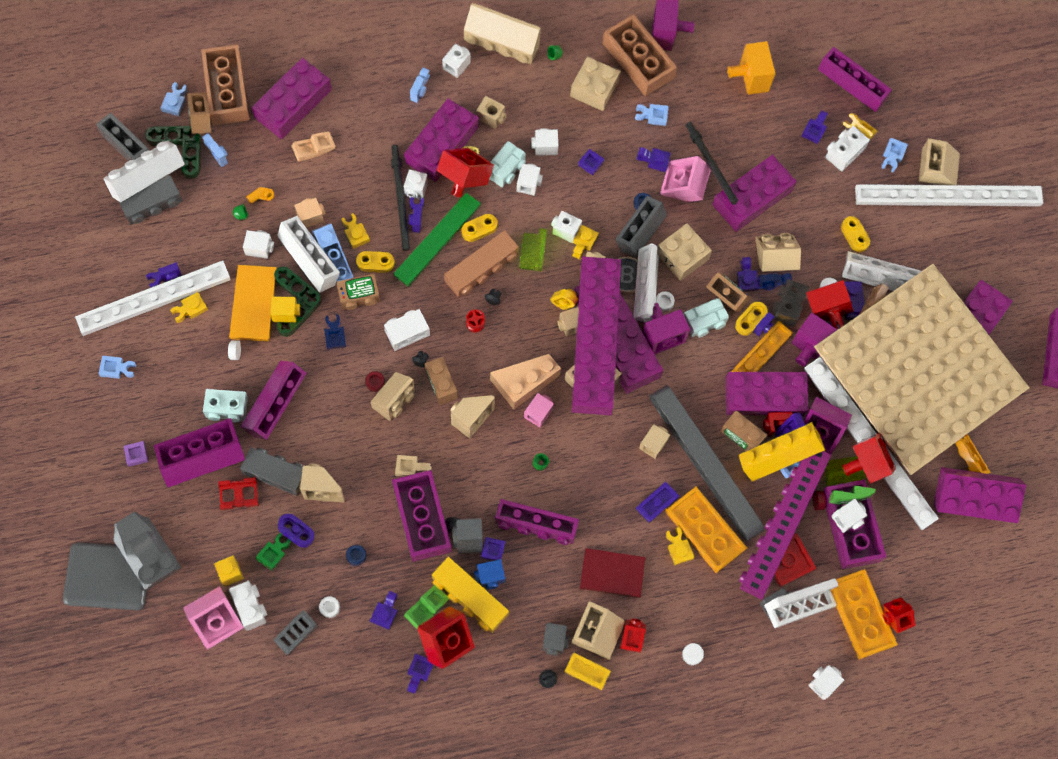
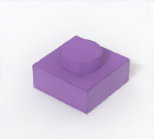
(136, 453)

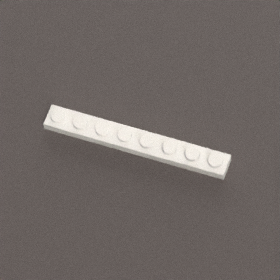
(152, 298)

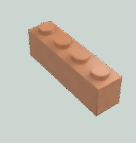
(482, 264)

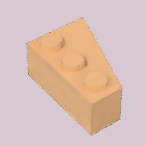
(525, 379)

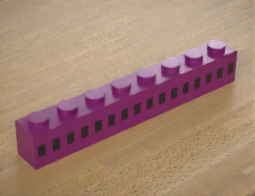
(783, 525)

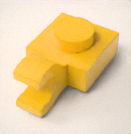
(862, 126)
(584, 240)

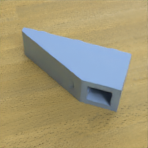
(328, 241)

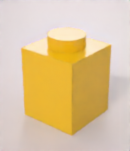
(284, 309)
(228, 571)

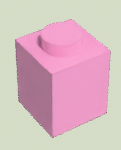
(539, 409)

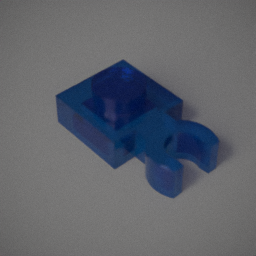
(770, 281)
(334, 335)

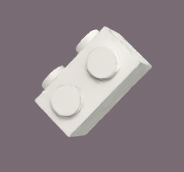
(847, 148)
(406, 329)
(248, 606)

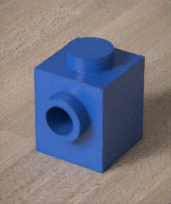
(490, 574)

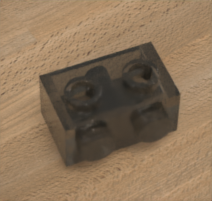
(790, 303)

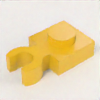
(355, 233)
(191, 306)
(679, 550)

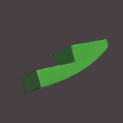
(858, 493)
(426, 607)

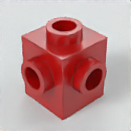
(899, 615)

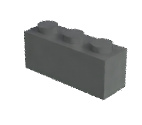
(120, 137)
(151, 200)
(641, 226)
(273, 470)
(468, 536)

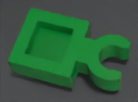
(272, 554)

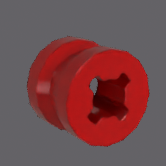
(475, 315)

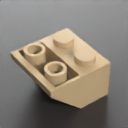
(939, 163)
(778, 252)
(393, 396)
(598, 630)

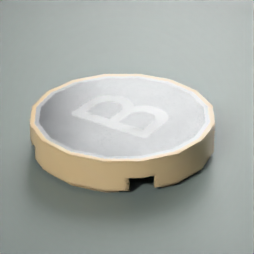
(628, 275)

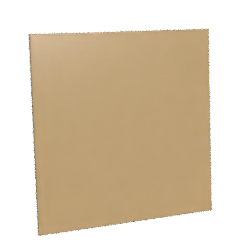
(921, 368)

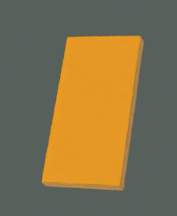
(252, 303)
(706, 529)
(862, 615)

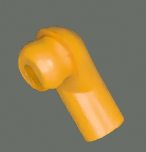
(260, 193)

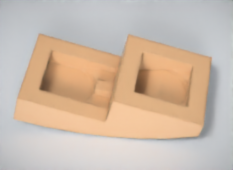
(316, 146)

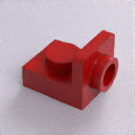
(775, 419)
(633, 635)

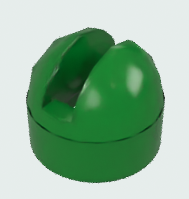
(554, 52)
(240, 212)
(538, 457)

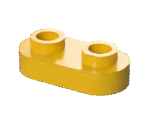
(480, 228)
(852, 234)
(374, 263)
(564, 299)
(750, 319)

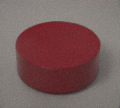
(375, 381)
(819, 500)

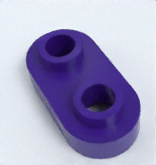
(296, 531)

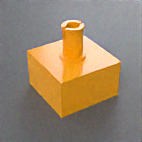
(755, 67)

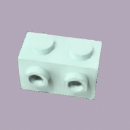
(225, 405)

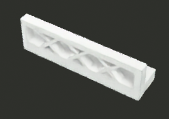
(876, 271)
(646, 283)
(801, 596)

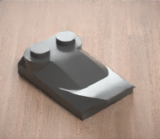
(144, 550)

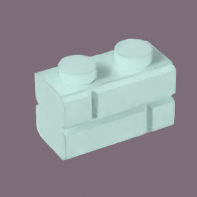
(506, 163)
(706, 317)

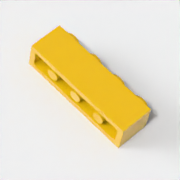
(781, 452)
(470, 595)

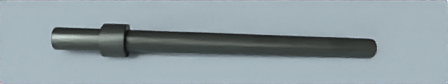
(696, 138)
(396, 164)

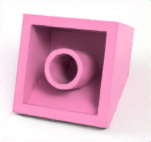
(686, 179)
(213, 617)

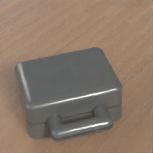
(101, 579)

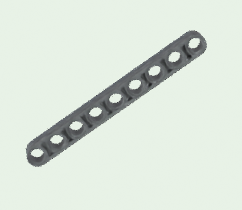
(707, 463)

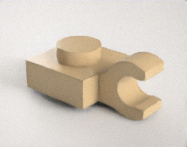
(409, 465)

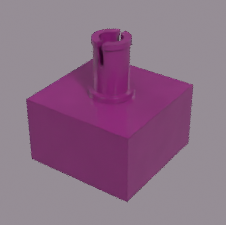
(667, 24)
(666, 330)
(810, 334)
(828, 421)

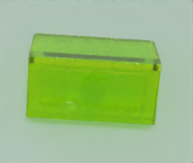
(533, 250)
(835, 473)

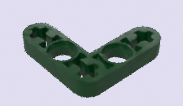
(187, 143)
(304, 303)

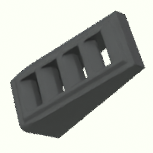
(300, 638)

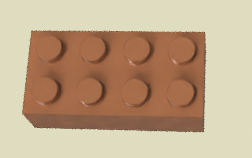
(639, 55)
(225, 85)

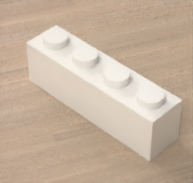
(143, 171)
(308, 254)

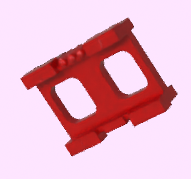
(238, 487)

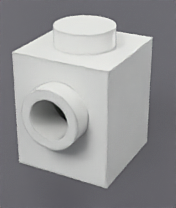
(456, 60)
(545, 142)
(529, 179)
(416, 184)
(566, 226)
(258, 244)
(850, 516)
(826, 681)

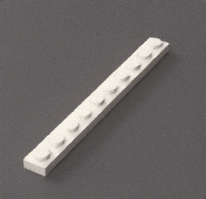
(948, 195)
(860, 430)

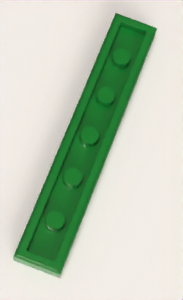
(437, 239)

